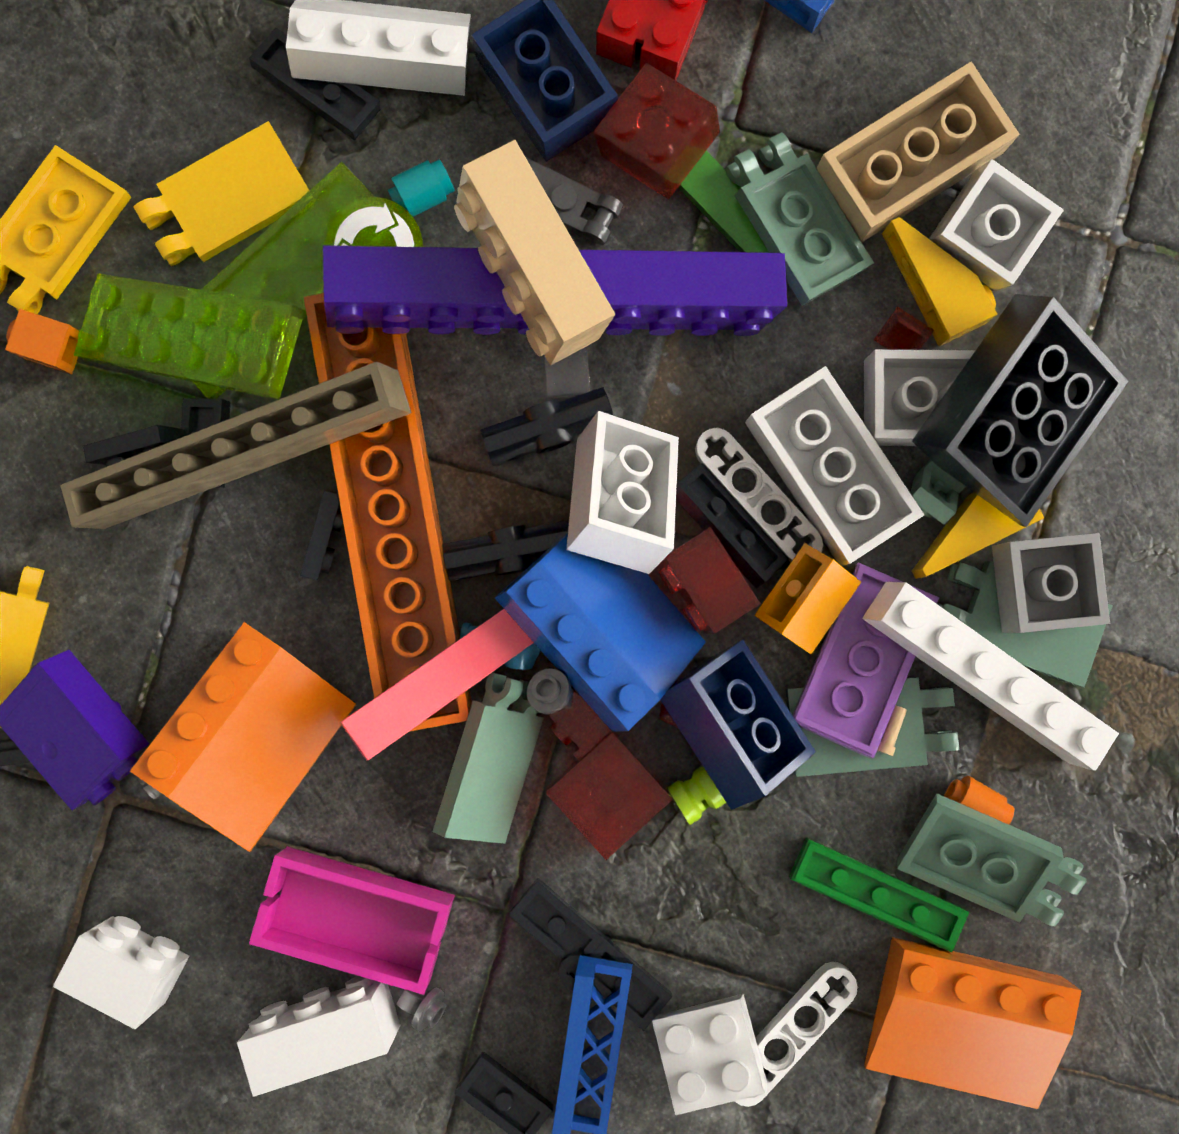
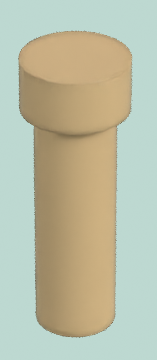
(892, 730)

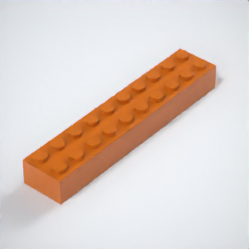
(390, 520)

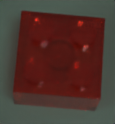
(657, 130)
(708, 583)
(608, 794)

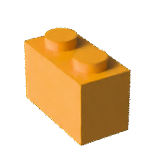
(808, 598)

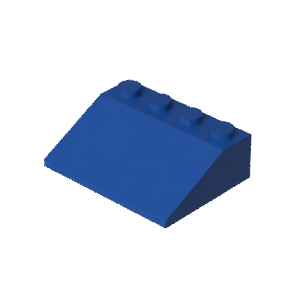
(603, 630)

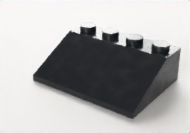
(1022, 407)

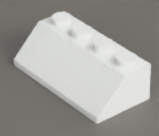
(378, 45)

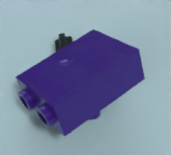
(69, 731)

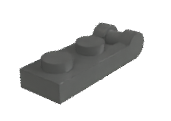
(571, 201)

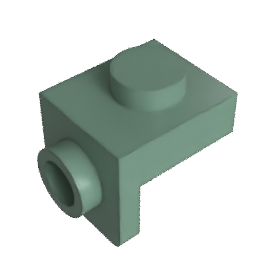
(936, 492)

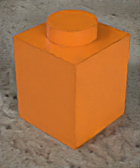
(43, 341)

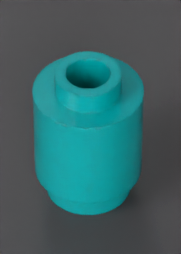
(421, 187)

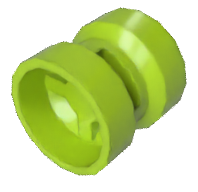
(696, 795)

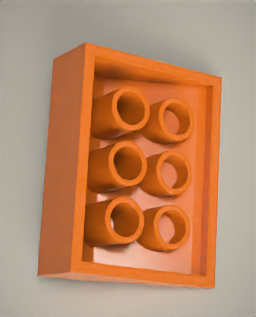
(244, 737)
(971, 1023)

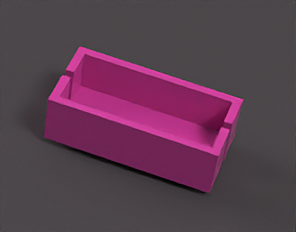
(352, 919)

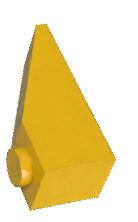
(943, 287)
(968, 531)

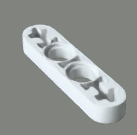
(764, 491)
(797, 1038)

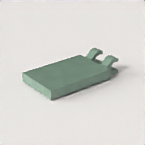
(798, 218)
(1057, 653)
(910, 744)
(490, 764)
(989, 862)

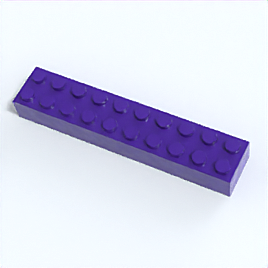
(645, 289)

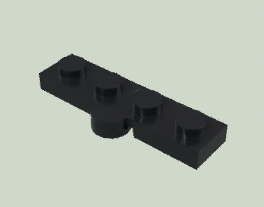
(572, 935)

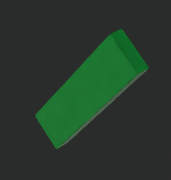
(879, 894)

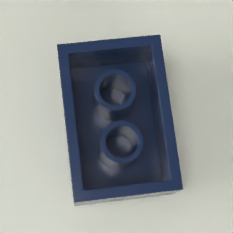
(544, 75)
(737, 725)

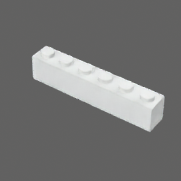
(990, 675)

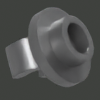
(549, 691)
(425, 1008)

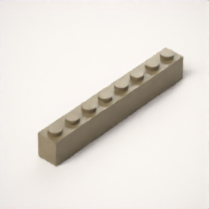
(237, 447)

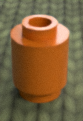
(980, 798)

